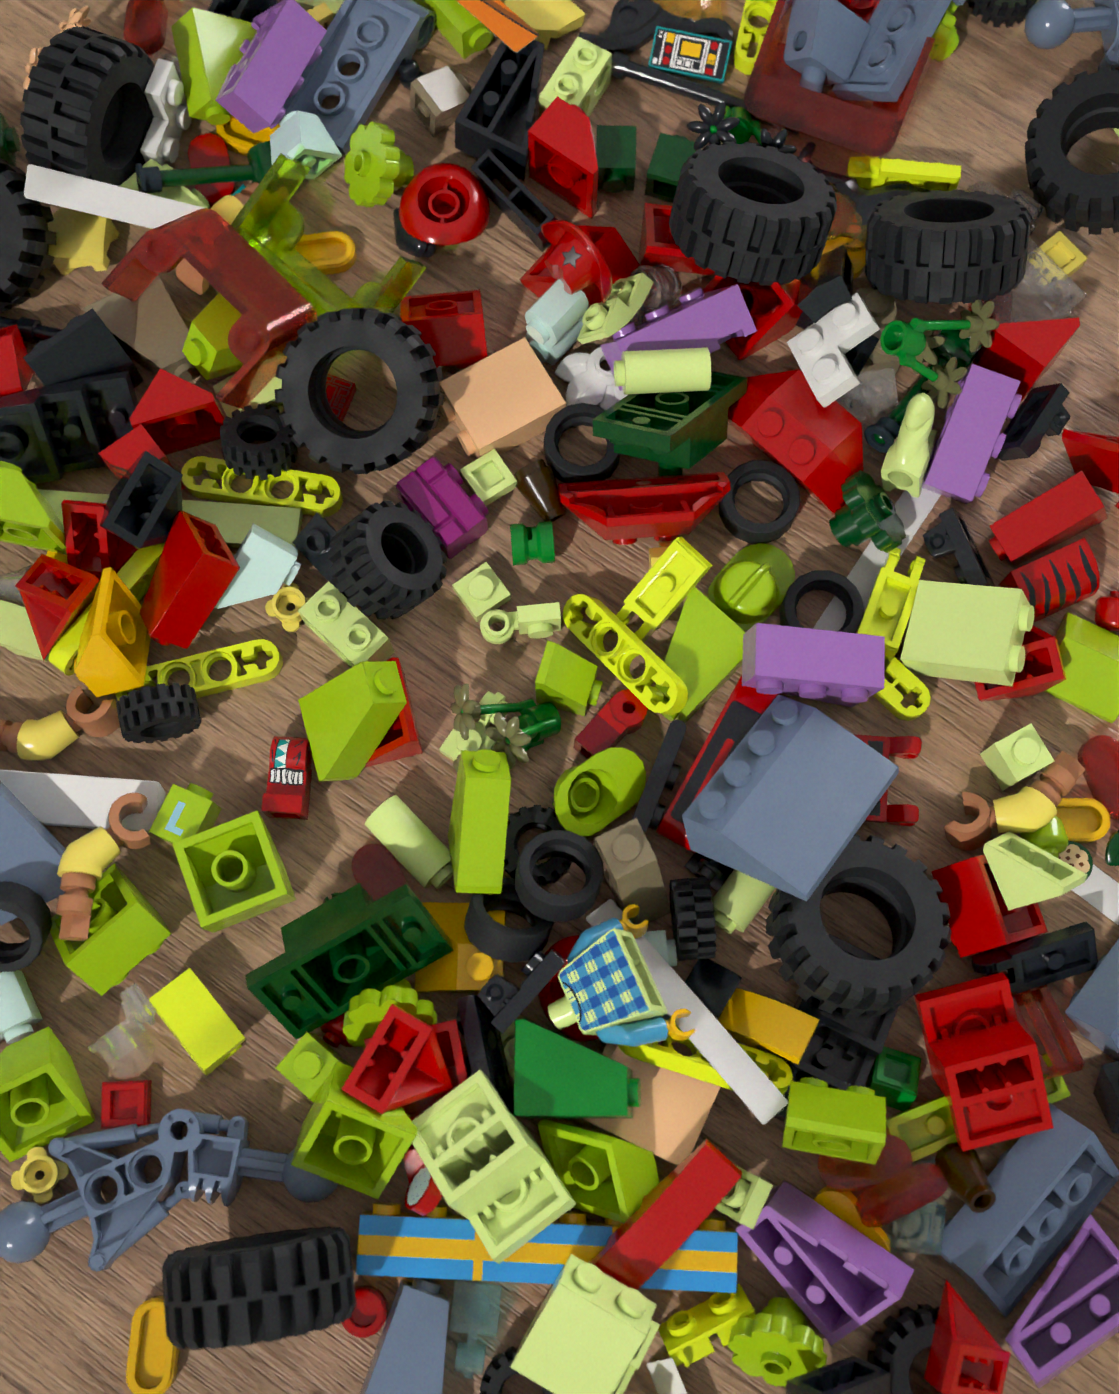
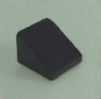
(712, 984)

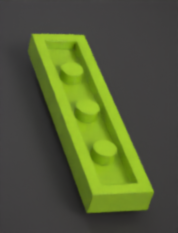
(930, 1124)

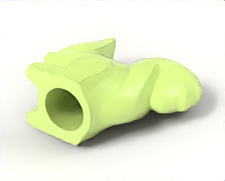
(910, 454)

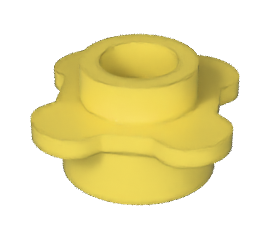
(278, 606)
(36, 1161)

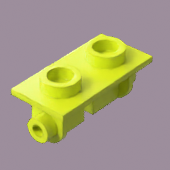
(689, 1330)

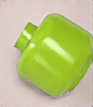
(1049, 838)

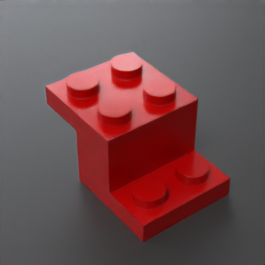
(983, 1061)

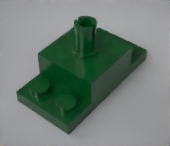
(672, 426)
(343, 950)

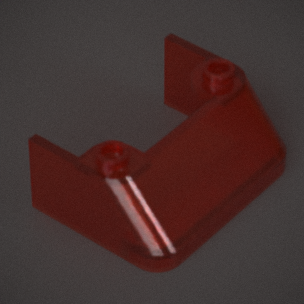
(777, 98)
(244, 277)

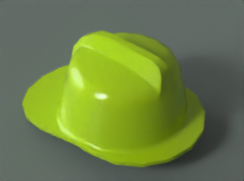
(752, 584)
(598, 790)

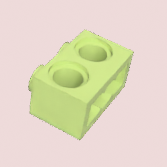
(579, 77)
(344, 627)

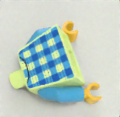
(612, 987)

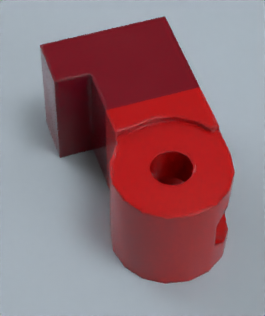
(617, 718)

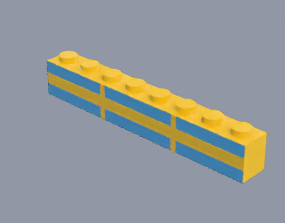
(450, 1248)

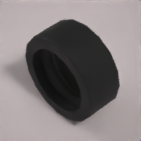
(570, 417)
(769, 473)
(829, 582)
(564, 845)
(37, 917)
(502, 941)

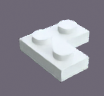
(170, 113)
(823, 345)

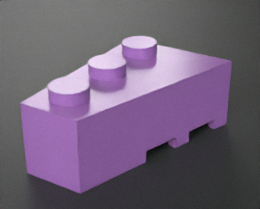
(271, 65)
(695, 323)
(972, 434)
(813, 663)
(824, 1262)
(1072, 1309)

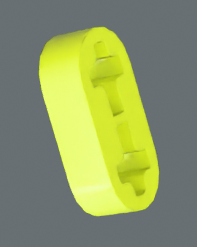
(905, 682)

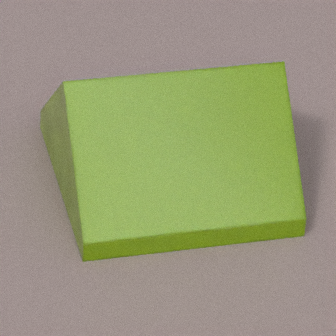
(1090, 667)

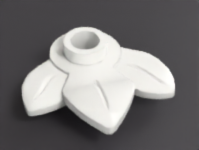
(588, 380)

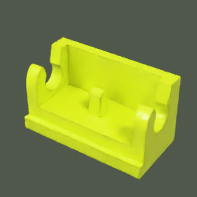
(197, 1021)

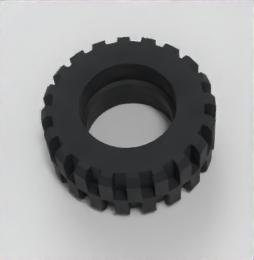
(88, 106)
(1056, 184)
(752, 213)
(22, 239)
(947, 246)
(307, 402)
(853, 983)
(258, 1288)

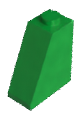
(568, 1079)

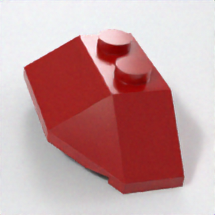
(800, 434)
(645, 506)

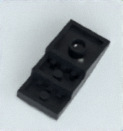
(65, 424)
(841, 1046)

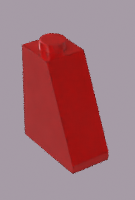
(1047, 520)
(187, 581)

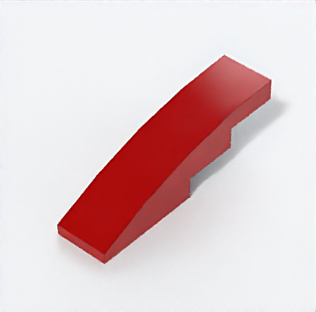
(667, 1216)

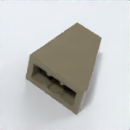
(148, 329)
(633, 871)

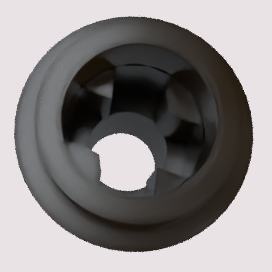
(540, 489)
(966, 1176)

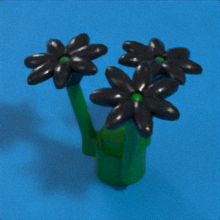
(734, 125)

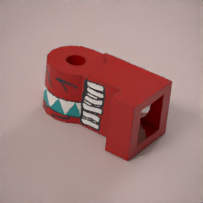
(288, 779)

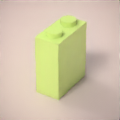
(967, 632)
(584, 1332)

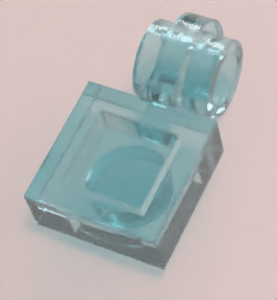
(921, 1229)
(476, 1313)

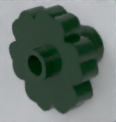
(867, 515)

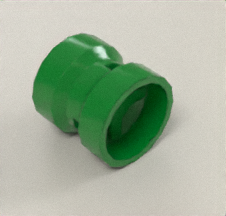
(532, 543)

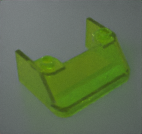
(277, 226)

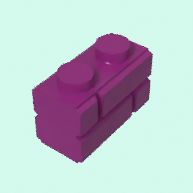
(438, 497)

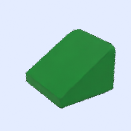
(895, 1077)

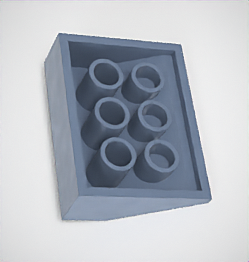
(788, 798)

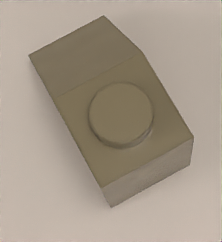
(439, 98)

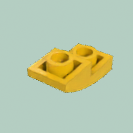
(768, 1023)

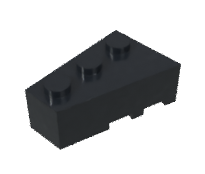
(503, 107)

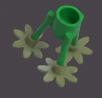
(914, 344)
(512, 737)

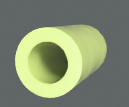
(663, 371)
(411, 842)
(739, 901)

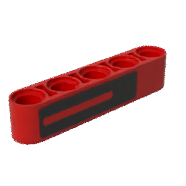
(733, 724)

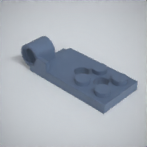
(376, 37)
(892, 51)

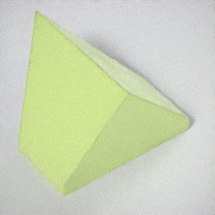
(1027, 872)

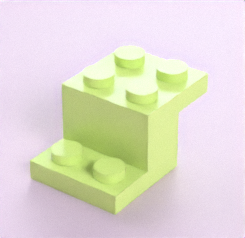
(489, 1167)

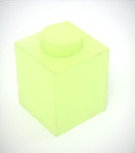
(1017, 757)

